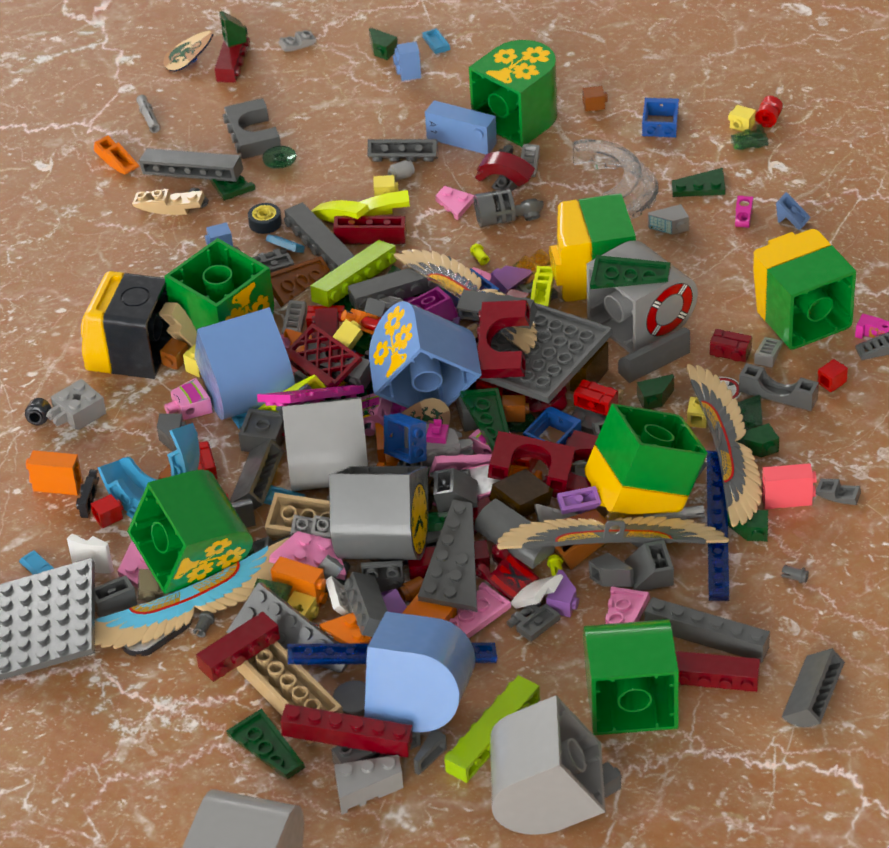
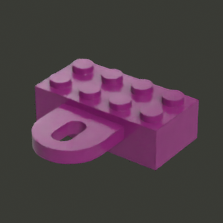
(436, 302)

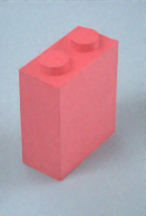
(788, 486)

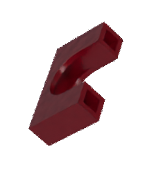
(494, 317)
(584, 445)
(512, 447)

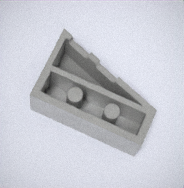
(366, 780)

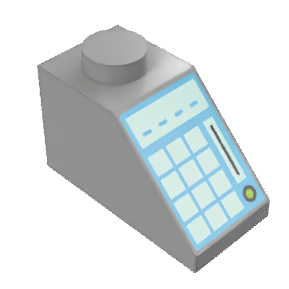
(669, 220)

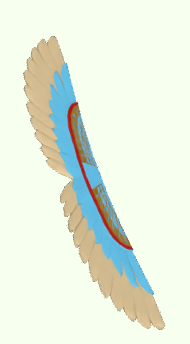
(163, 614)

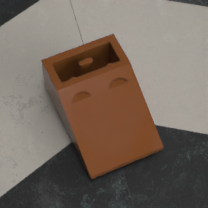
(575, 554)

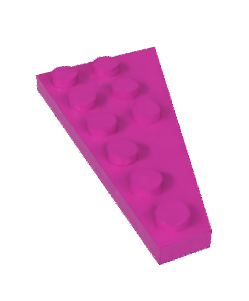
(309, 395)

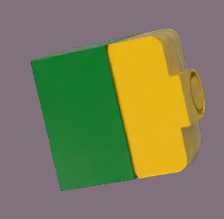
(583, 231)
(803, 288)
(644, 461)

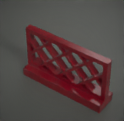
(308, 367)

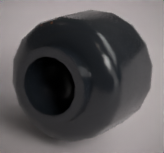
(36, 411)

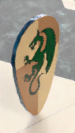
(187, 51)
(429, 410)

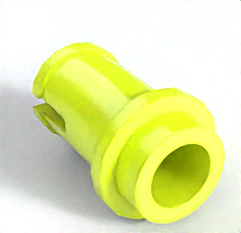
(477, 251)
(555, 563)

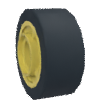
(264, 218)

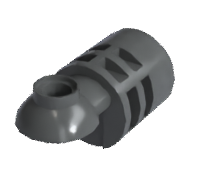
(499, 208)

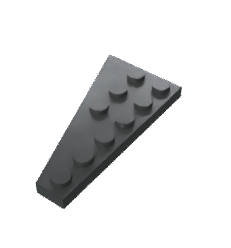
(452, 568)
(292, 625)

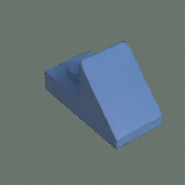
(790, 209)

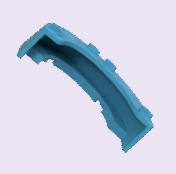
(128, 481)

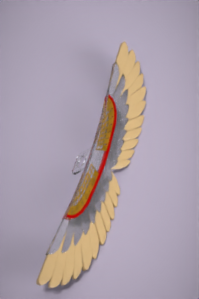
(455, 278)

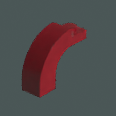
(507, 165)

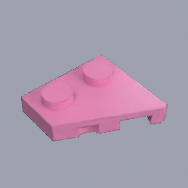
(454, 201)

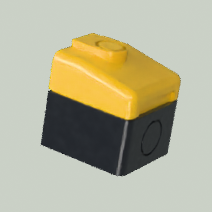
(124, 325)

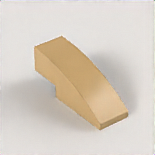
(180, 323)

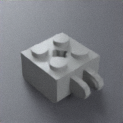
(76, 405)
(451, 448)

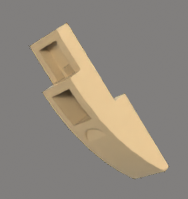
(165, 203)

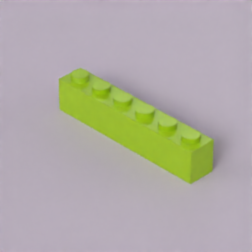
(355, 270)
(474, 747)

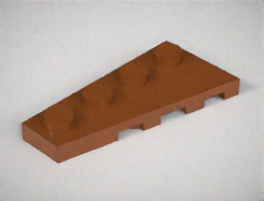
(296, 279)

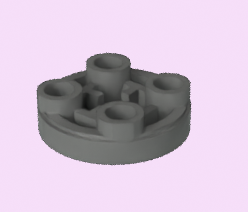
(351, 697)

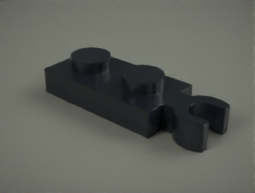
(88, 493)

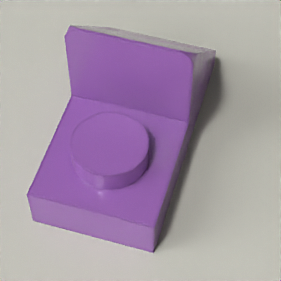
(579, 500)

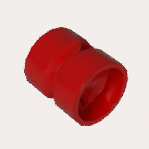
(769, 111)

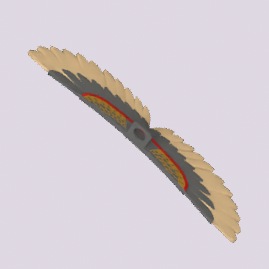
(736, 461)
(583, 531)

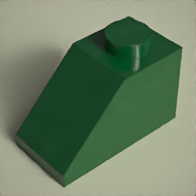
(232, 30)
(382, 43)
(655, 391)
(761, 440)
(753, 529)

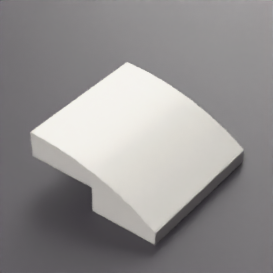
(93, 548)
(535, 591)
(338, 596)

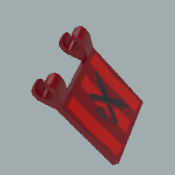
(508, 576)

